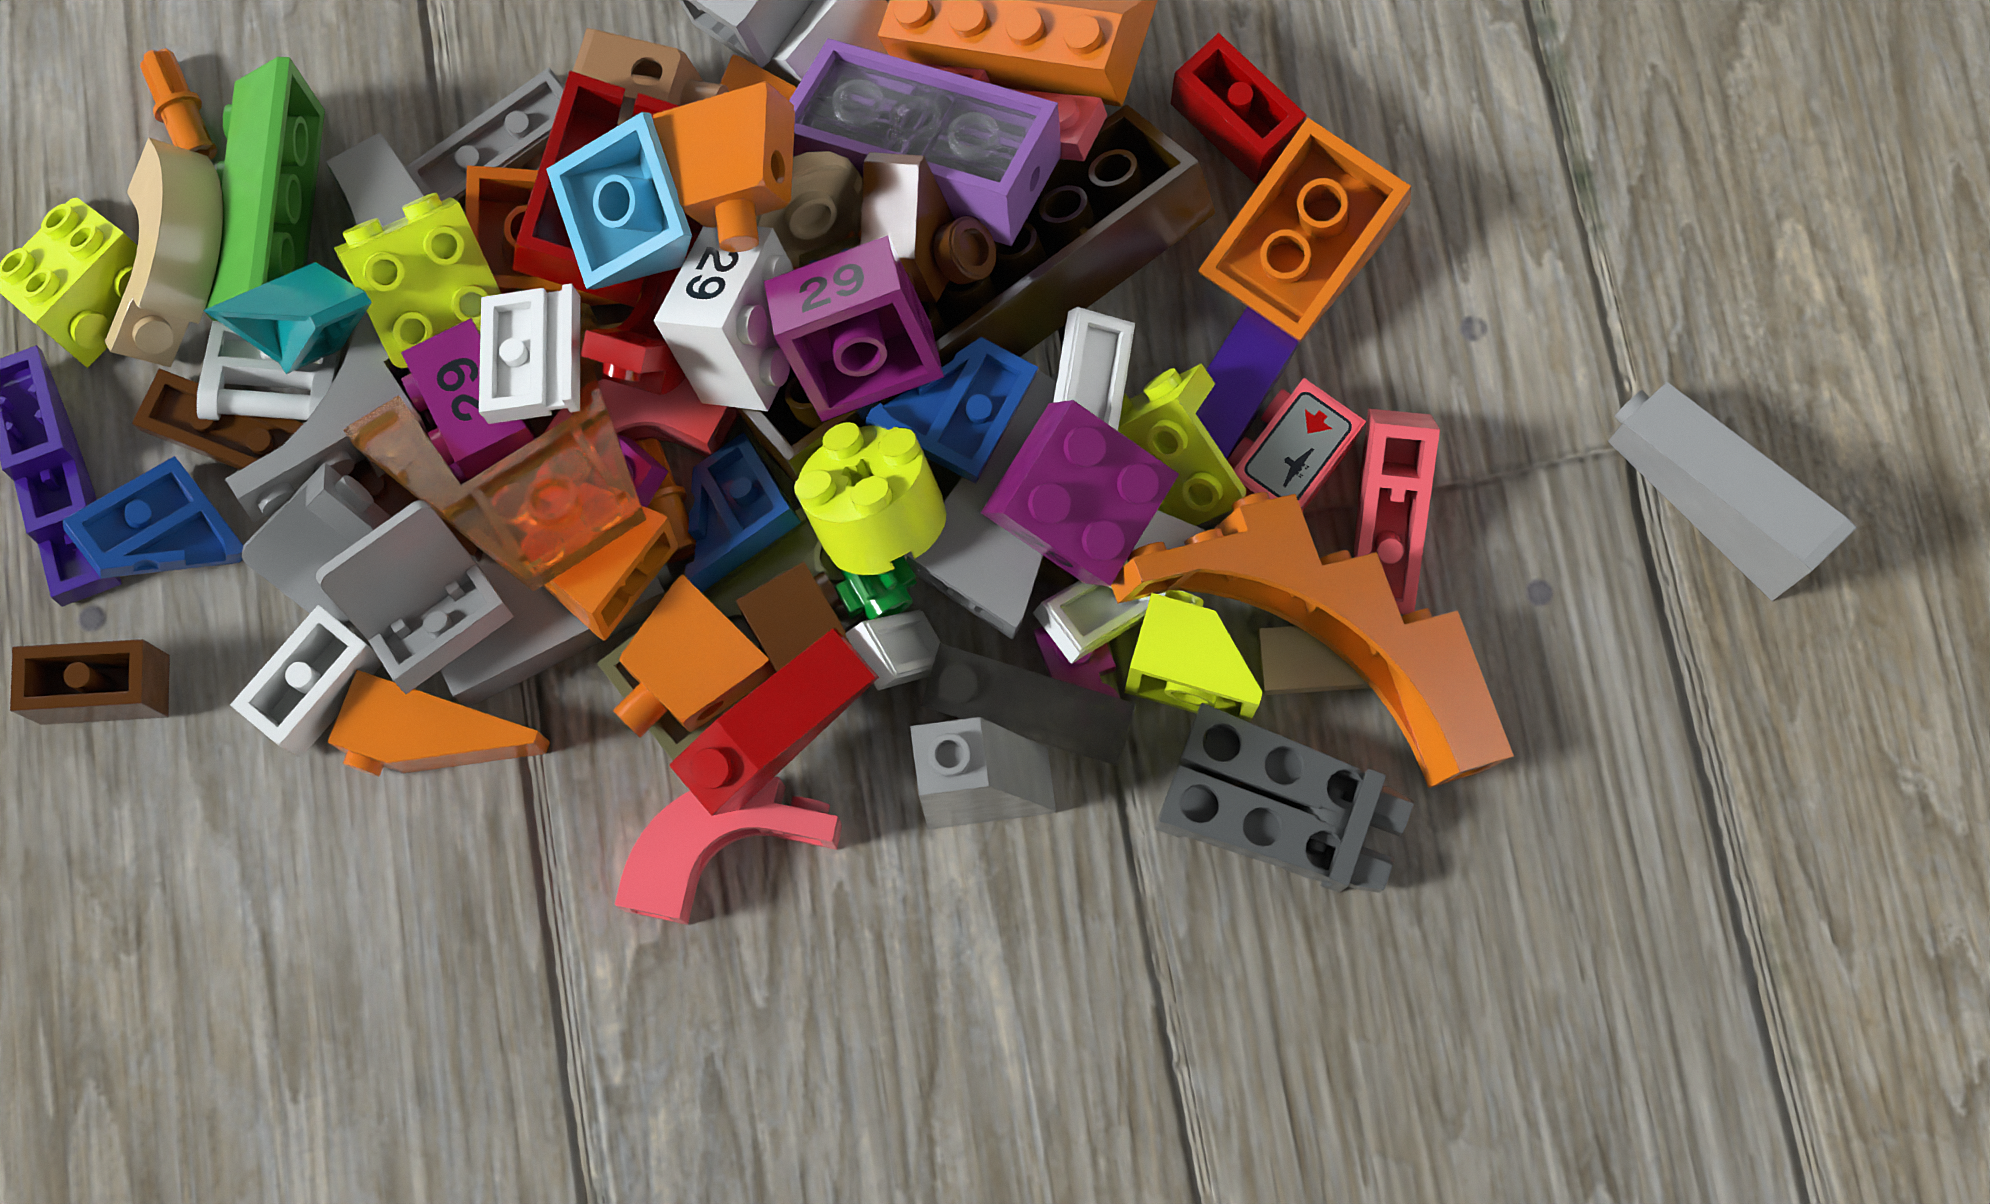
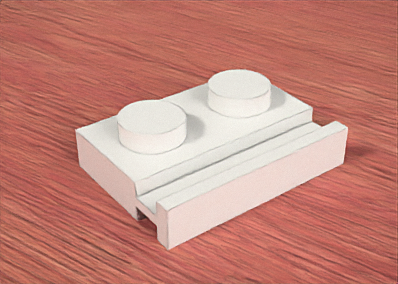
(529, 354)

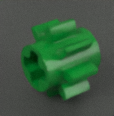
(879, 593)

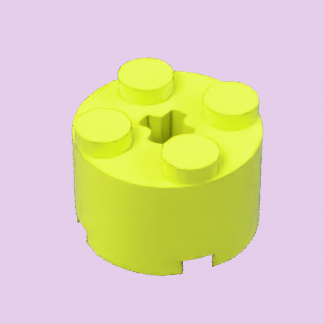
(871, 497)

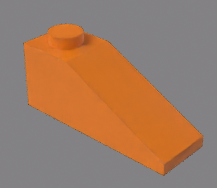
(421, 731)

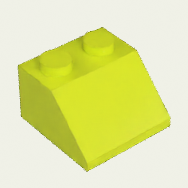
(1190, 659)

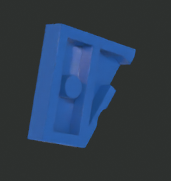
(966, 410)
(734, 511)
(153, 526)

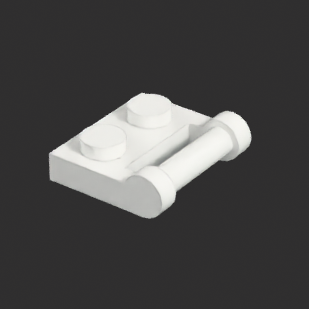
(236, 361)

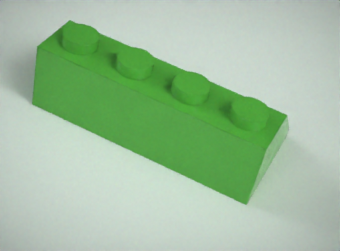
(267, 178)

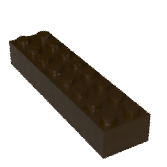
(1078, 243)

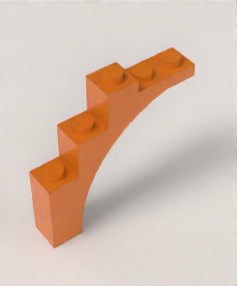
(1411, 661)

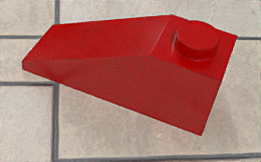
(773, 724)

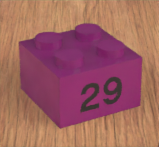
(853, 328)
(447, 391)
(1080, 493)

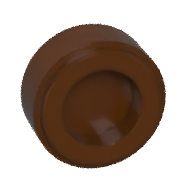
(964, 250)

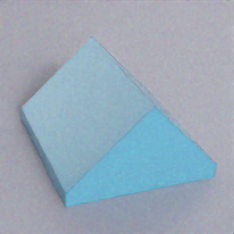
(621, 206)

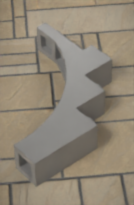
(373, 187)

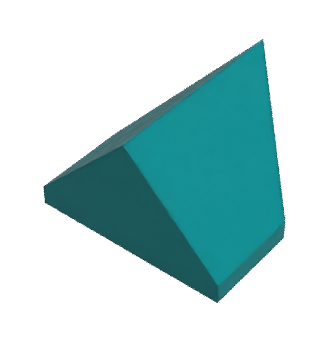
(296, 315)

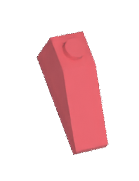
(1396, 496)

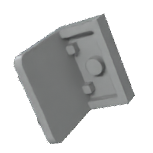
(308, 532)
(414, 594)

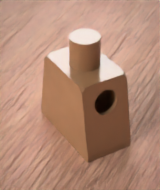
(643, 69)

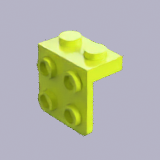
(418, 272)
(71, 277)
(1167, 427)

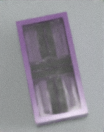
(979, 139)

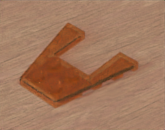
(533, 508)

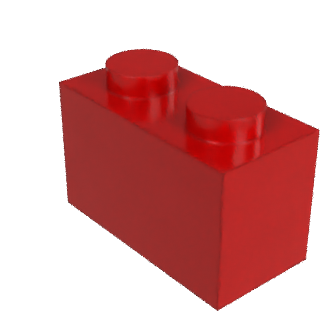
(1236, 107)

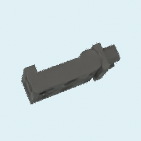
(1314, 842)

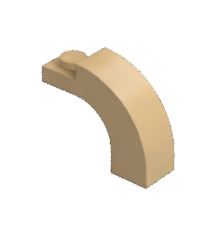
(176, 252)

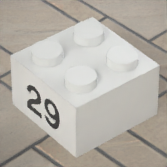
(722, 322)

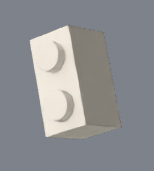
(306, 682)

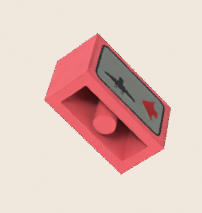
(1300, 445)

